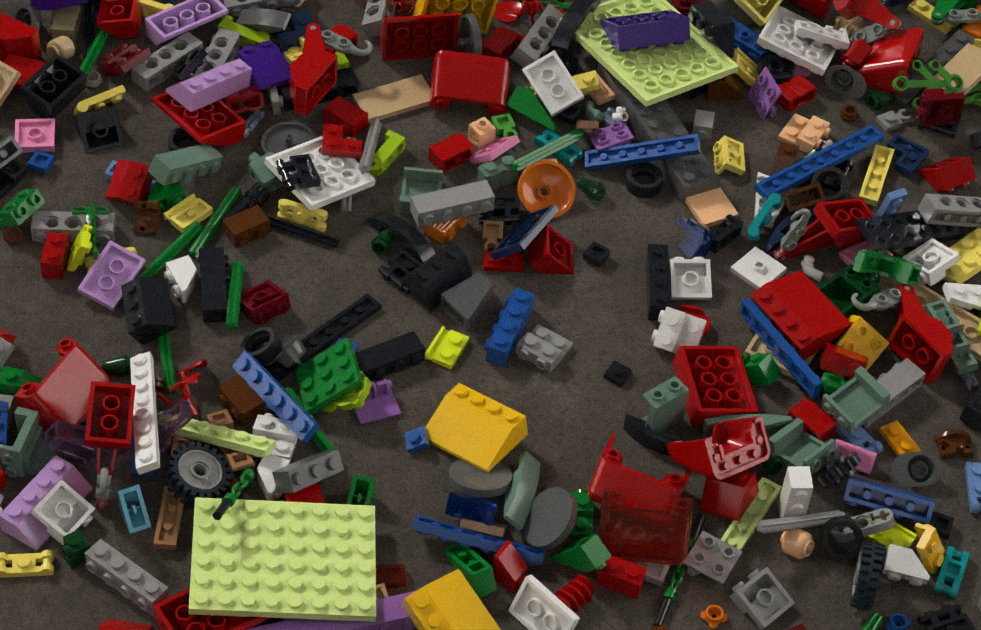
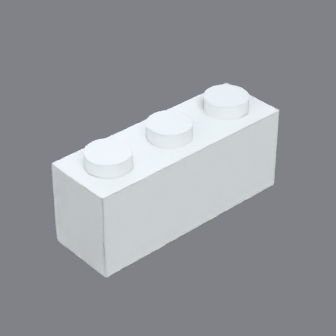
(795, 491)

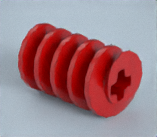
(576, 593)

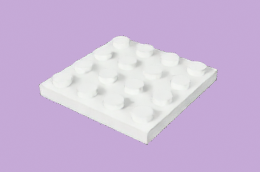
(781, 38)
(337, 174)

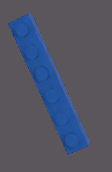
(642, 152)
(780, 348)
(275, 396)
(470, 538)

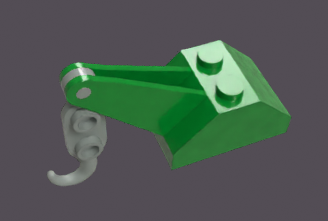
(948, 11)

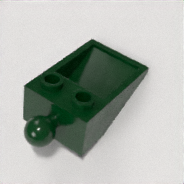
(846, 283)

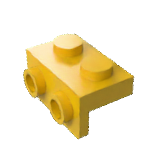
(929, 547)

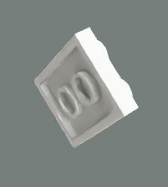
(553, 83)
(540, 608)

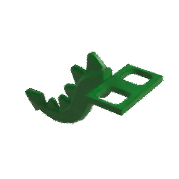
(91, 220)

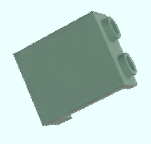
(417, 182)
(856, 400)
(666, 405)
(801, 448)
(13, 456)

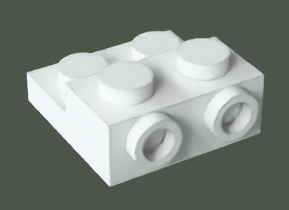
(934, 259)
(690, 279)
(677, 329)
(275, 429)
(63, 511)

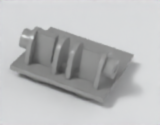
(712, 558)

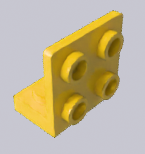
(863, 340)

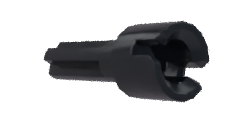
(252, 198)

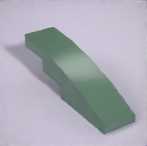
(961, 357)
(771, 422)
(522, 490)

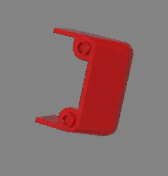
(637, 488)

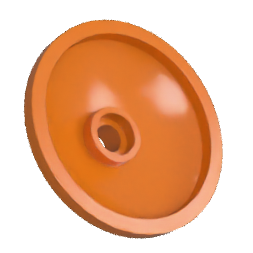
(553, 179)

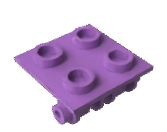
(764, 94)
(610, 136)
(378, 404)

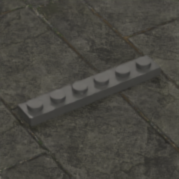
(944, 55)

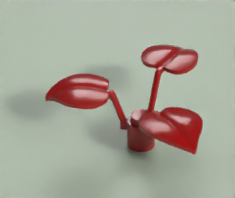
(510, 10)
(184, 384)

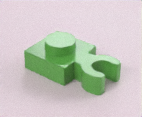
(504, 125)

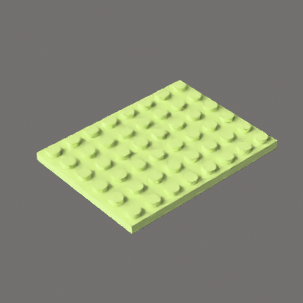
(655, 71)
(284, 560)

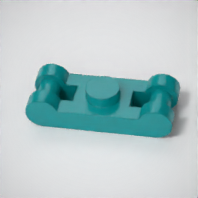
(549, 136)
(764, 216)
(952, 572)

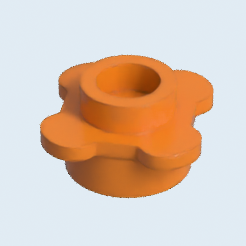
(716, 611)

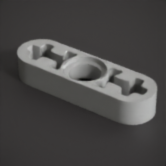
(879, 525)

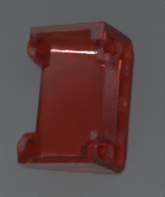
(645, 533)

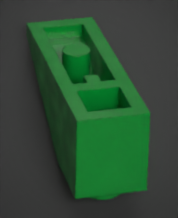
(529, 105)
(12, 380)
(583, 554)
(473, 567)

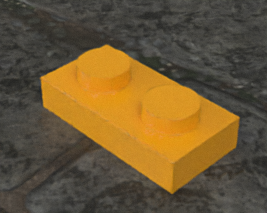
(898, 438)

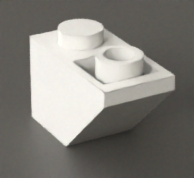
(182, 276)
(265, 476)
(904, 564)

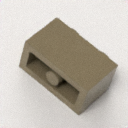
(66, 22)

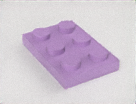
(110, 271)

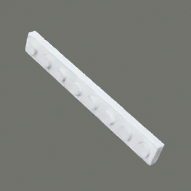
(145, 413)

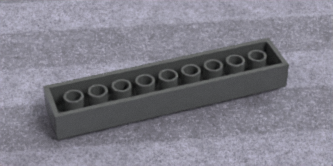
(658, 121)

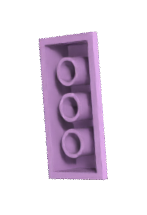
(182, 19)
(212, 85)
(17, 516)

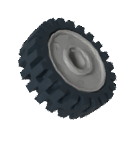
(196, 473)
(866, 576)

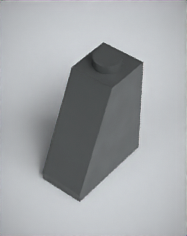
(467, 299)

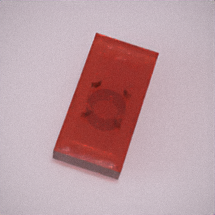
(391, 575)

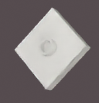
(757, 268)

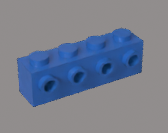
(746, 40)
(509, 328)
(881, 496)

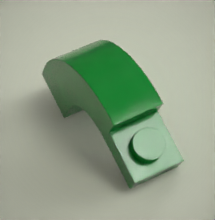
(887, 265)

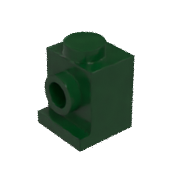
(74, 548)

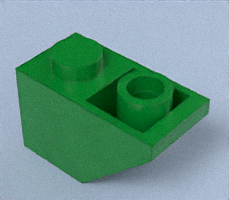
(168, 195)
(761, 368)

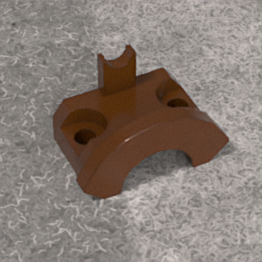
(147, 217)
(954, 443)

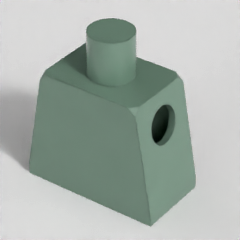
(261, 173)

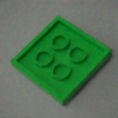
(328, 376)

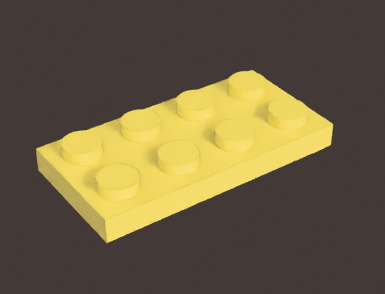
(970, 258)

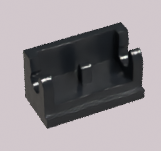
(726, 233)

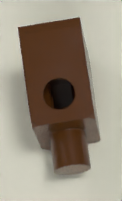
(803, 197)

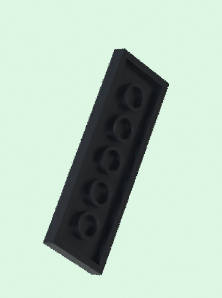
(904, 230)

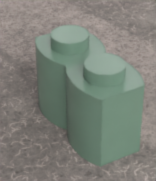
(498, 172)

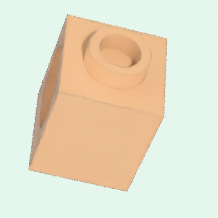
(481, 133)

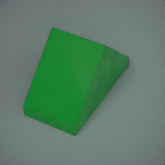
(362, 490)

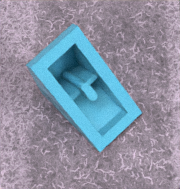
(133, 508)

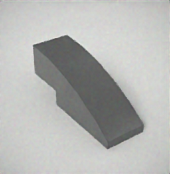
(264, 19)

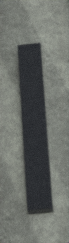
(329, 333)

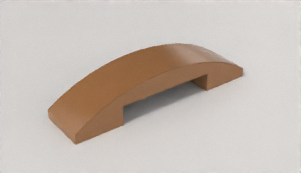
(236, 459)

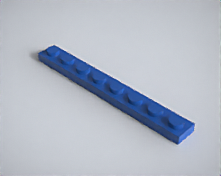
(829, 156)

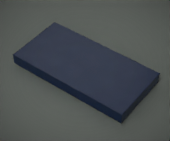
(524, 232)

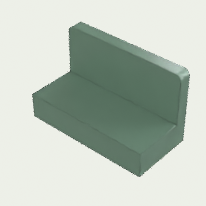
(37, 455)

